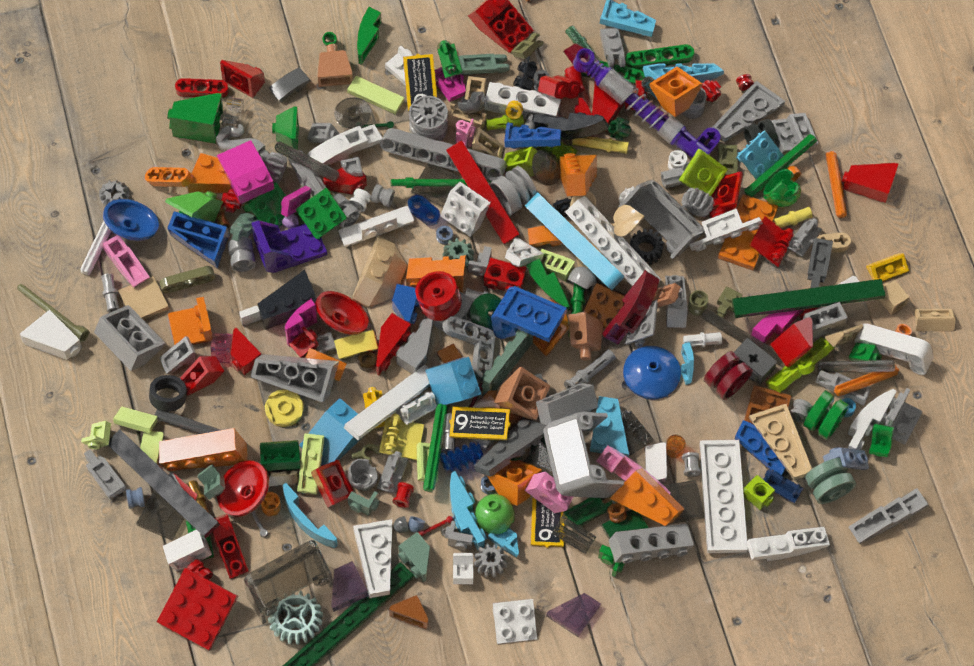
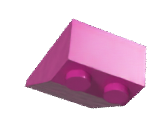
(246, 171)

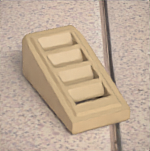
(478, 82)

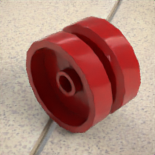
(438, 295)

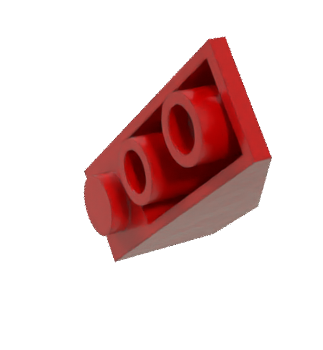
(392, 335)
(229, 547)

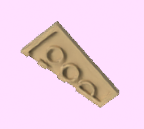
(782, 437)

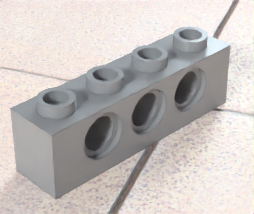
(677, 535)

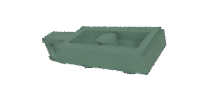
(242, 226)

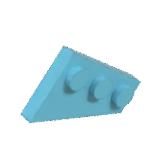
(621, 17)
(611, 430)

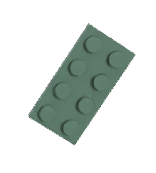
(504, 364)

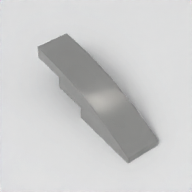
(888, 516)

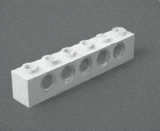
(602, 234)

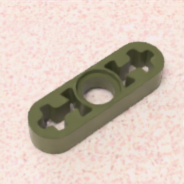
(187, 279)

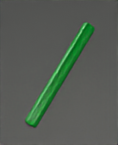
(780, 165)
(435, 448)

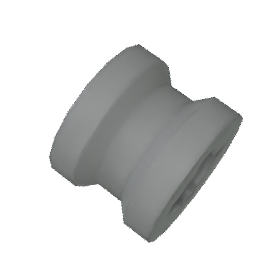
(800, 410)

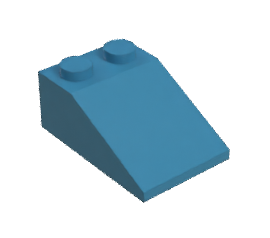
(331, 425)

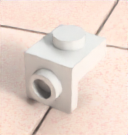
(463, 568)

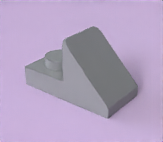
(178, 355)

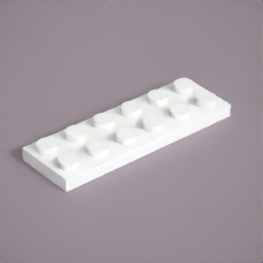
(723, 496)

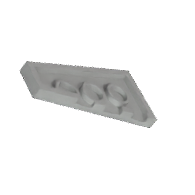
(749, 109)

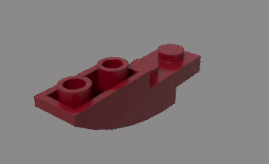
(635, 308)

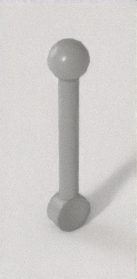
(263, 532)

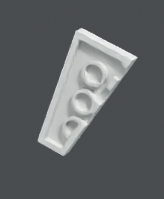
(375, 555)

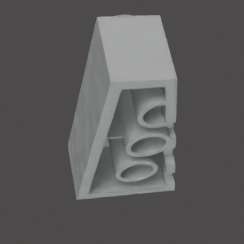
(300, 375)

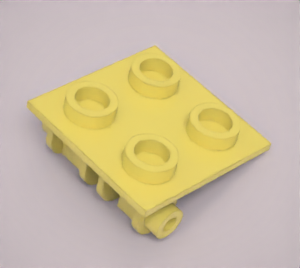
(401, 437)

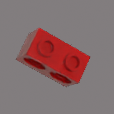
(506, 272)

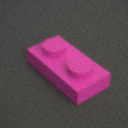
(295, 200)

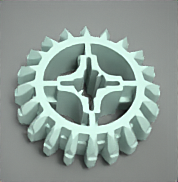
(306, 604)

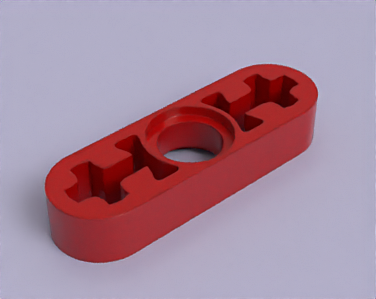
(188, 82)

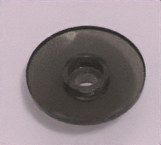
(352, 107)
(546, 167)

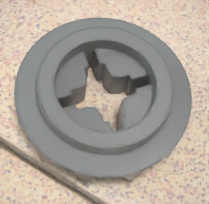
(105, 195)

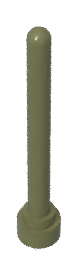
(79, 331)

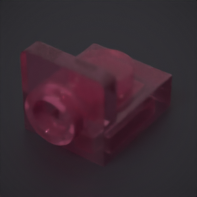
(221, 347)

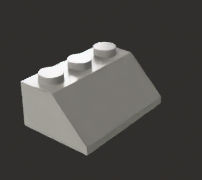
(128, 337)

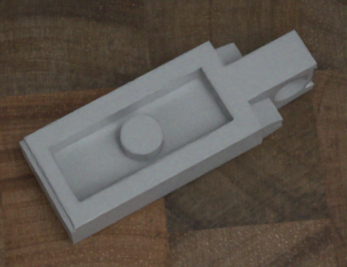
(830, 380)
(104, 475)

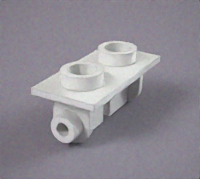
(417, 408)

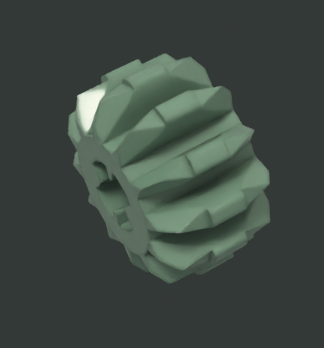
(461, 248)

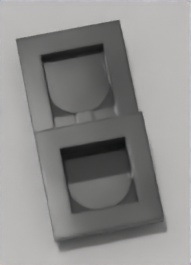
(289, 83)

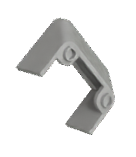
(665, 216)
(570, 459)

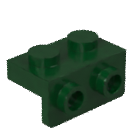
(280, 455)

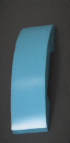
(321, 535)

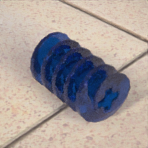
(461, 457)

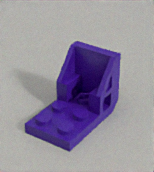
(285, 248)

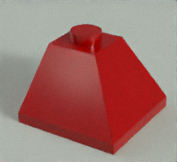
(242, 77)

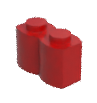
(558, 87)

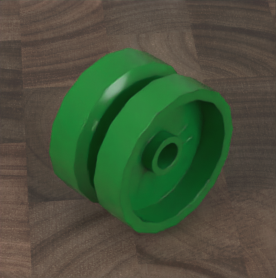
(825, 413)

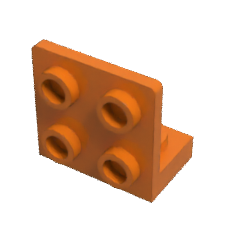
(191, 323)

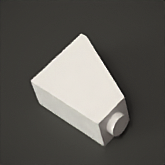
(51, 337)

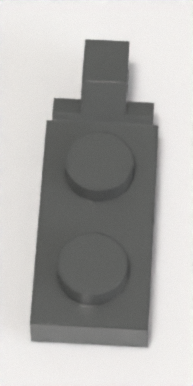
(819, 261)

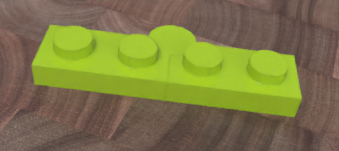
(804, 366)

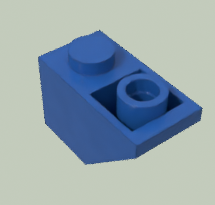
(405, 303)

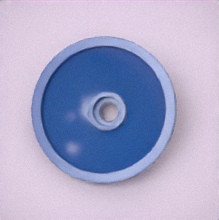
(130, 219)
(648, 381)

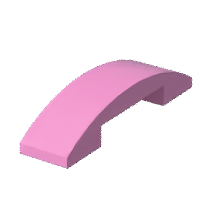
(620, 464)

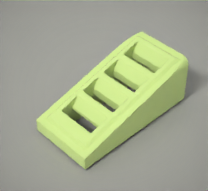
(563, 261)

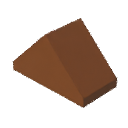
(410, 612)

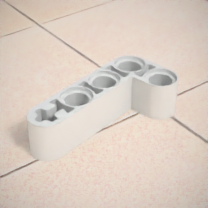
(899, 346)

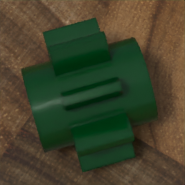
(619, 129)

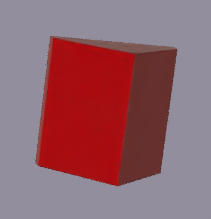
(727, 192)
(794, 342)
(332, 483)

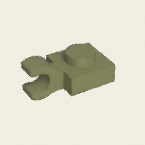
(526, 48)
(725, 301)

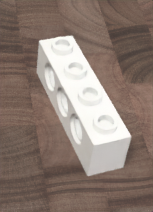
(497, 91)

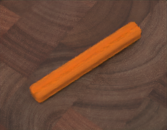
(836, 184)
(863, 381)

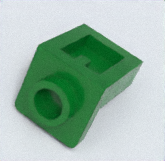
(606, 557)

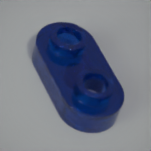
(424, 211)

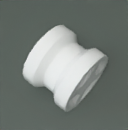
(676, 157)
(360, 199)

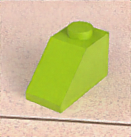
(521, 158)

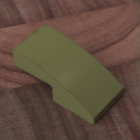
(727, 157)

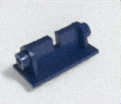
(783, 486)

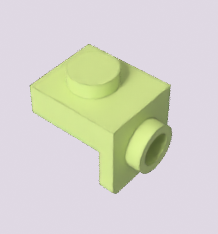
(99, 435)

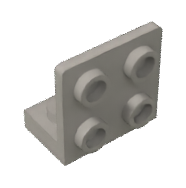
(903, 418)

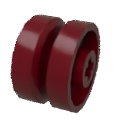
(727, 375)

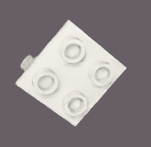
(514, 621)

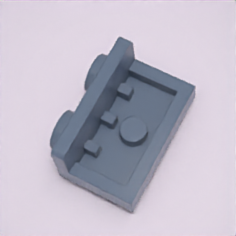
(849, 457)

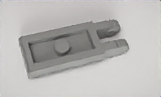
(612, 46)

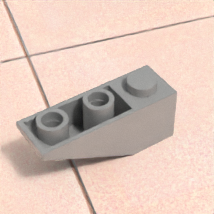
(677, 312)
(416, 351)

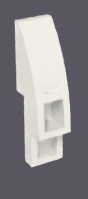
(348, 142)
(872, 414)
(788, 545)

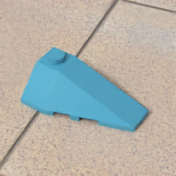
(701, 72)

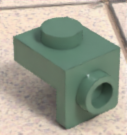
(213, 481)
(361, 504)

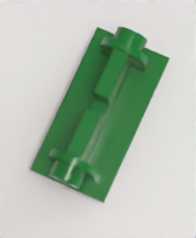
(449, 59)

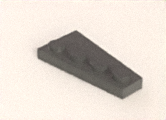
(519, 438)

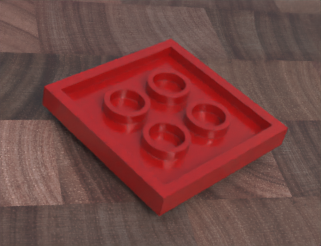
(197, 609)

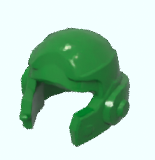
(782, 189)

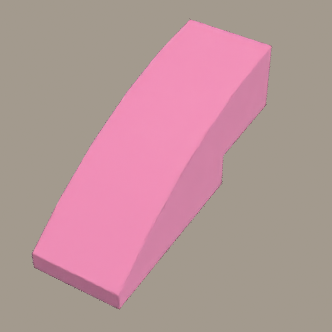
(125, 261)

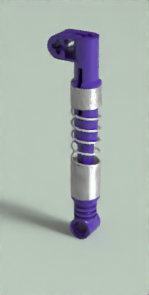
(623, 91)

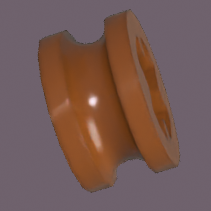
(614, 516)

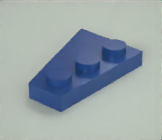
(526, 137)
(754, 442)

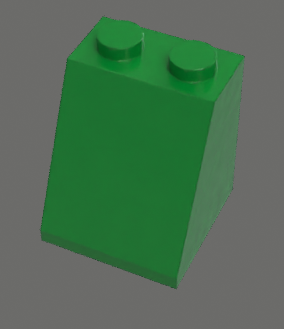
(197, 118)

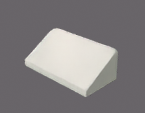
(656, 461)

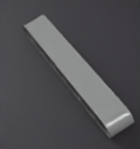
(435, 152)

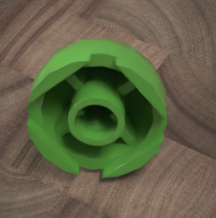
(494, 514)

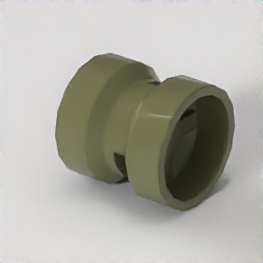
(699, 298)

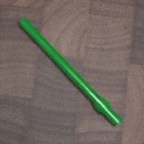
(410, 182)

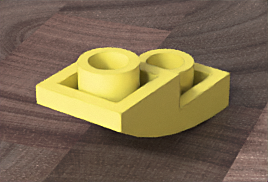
(356, 344)

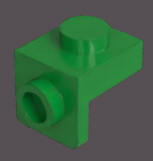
(864, 352)
(881, 440)

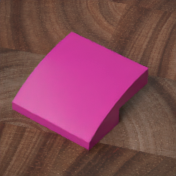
(303, 316)

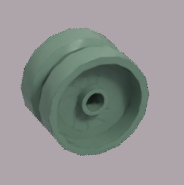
(830, 481)

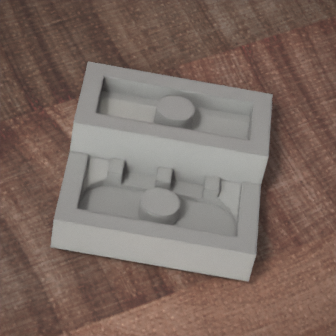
(792, 131)

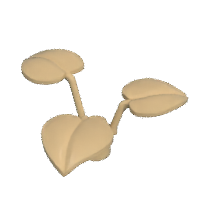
(625, 220)

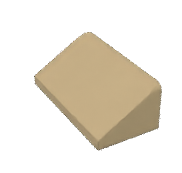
(934, 319)
(844, 335)

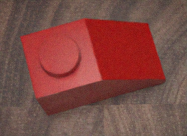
(346, 183)
(243, 352)
(202, 373)

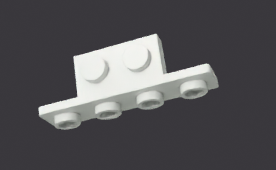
(376, 226)
(722, 227)

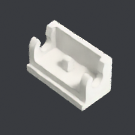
(186, 550)

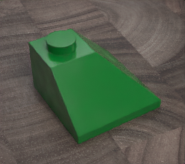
(287, 127)

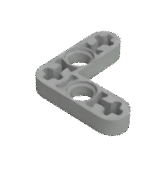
(480, 342)

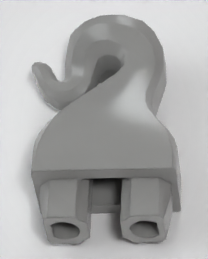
(231, 131)

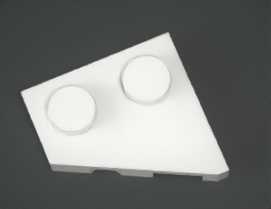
(522, 253)

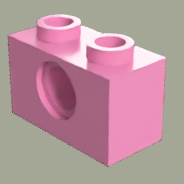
(544, 490)

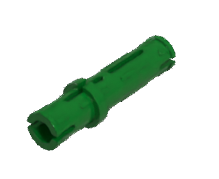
(577, 300)

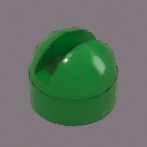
(329, 36)

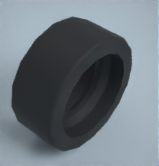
(170, 382)

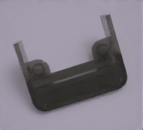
(285, 577)

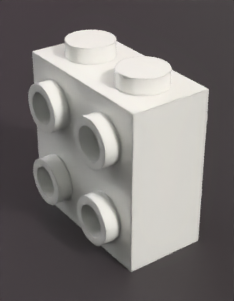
(465, 209)

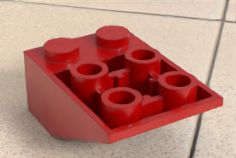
(501, 23)

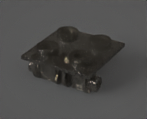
(635, 433)

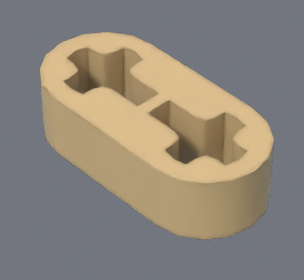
(835, 237)

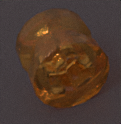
(677, 442)

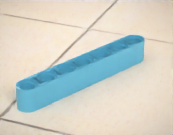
(574, 241)

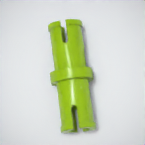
(498, 123)

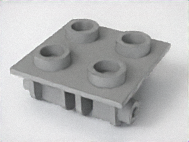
(645, 328)

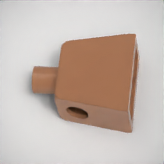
(334, 67)
(585, 334)

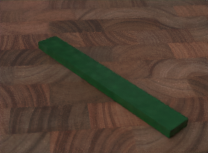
(808, 298)
(349, 621)

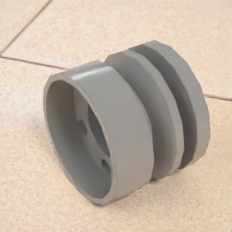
(428, 118)
(513, 190)

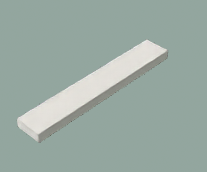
(388, 404)

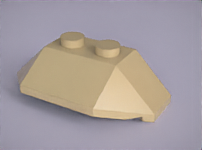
(380, 274)

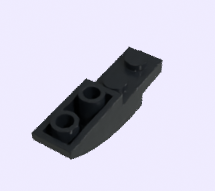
(574, 127)

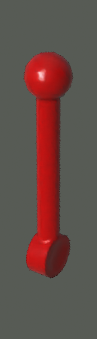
(449, 519)

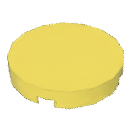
(284, 408)

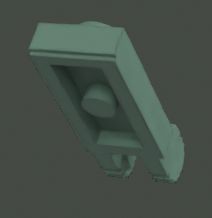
(483, 63)

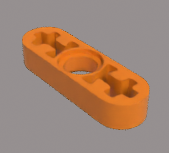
(174, 181)

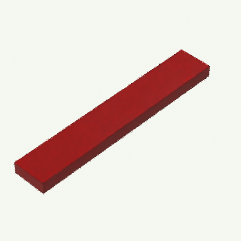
(478, 183)

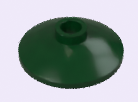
(480, 308)

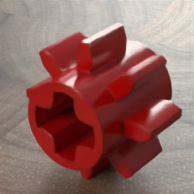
(712, 90)
(230, 201)

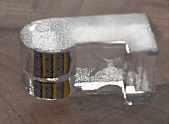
(232, 112)

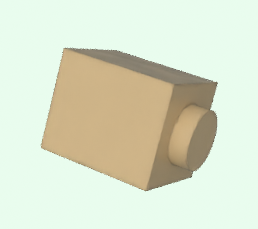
(895, 297)

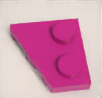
(451, 87)

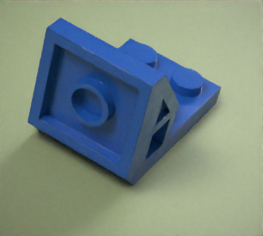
(527, 313)

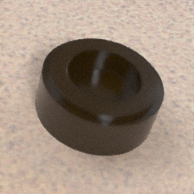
(367, 361)

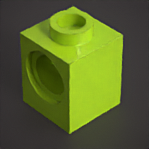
(755, 485)

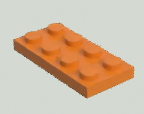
(738, 249)

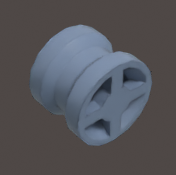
(135, 498)

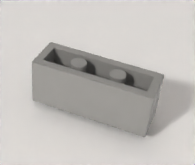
(567, 402)

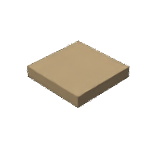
(145, 298)

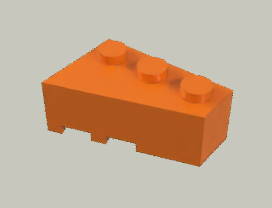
(209, 176)
(421, 266)
(648, 498)

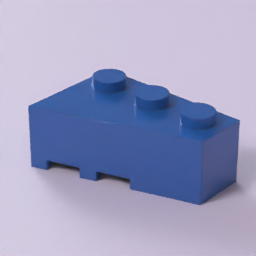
(200, 236)

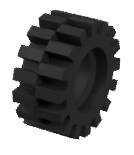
(650, 238)

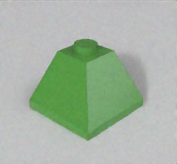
(197, 205)

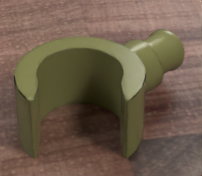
(361, 454)

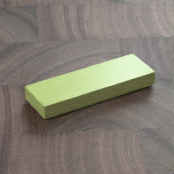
(375, 95)
(310, 460)

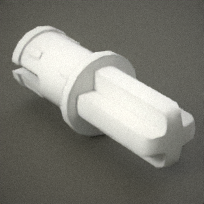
(703, 339)

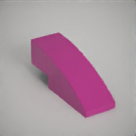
(774, 323)

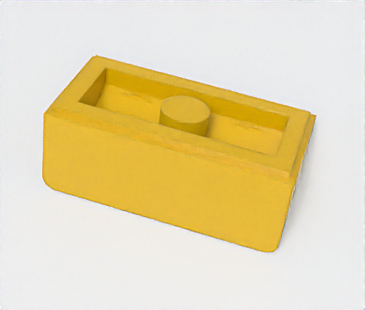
(888, 267)

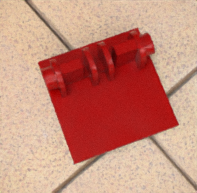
(772, 241)

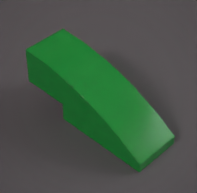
(368, 33)
(548, 283)

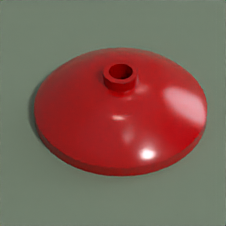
(341, 313)
(244, 488)

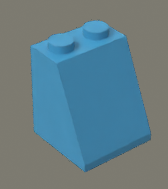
(453, 381)

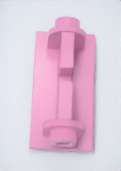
(465, 132)

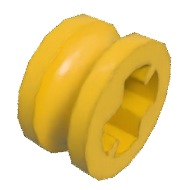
(511, 113)

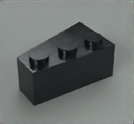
(284, 301)

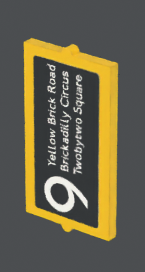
(419, 77)
(479, 423)
(543, 524)

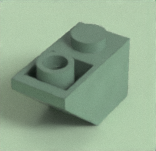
(416, 554)

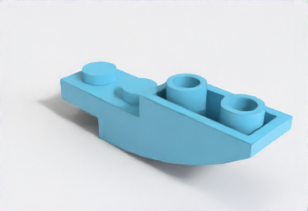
(461, 506)

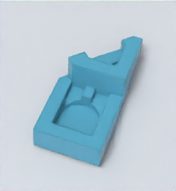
(687, 368)
(507, 541)

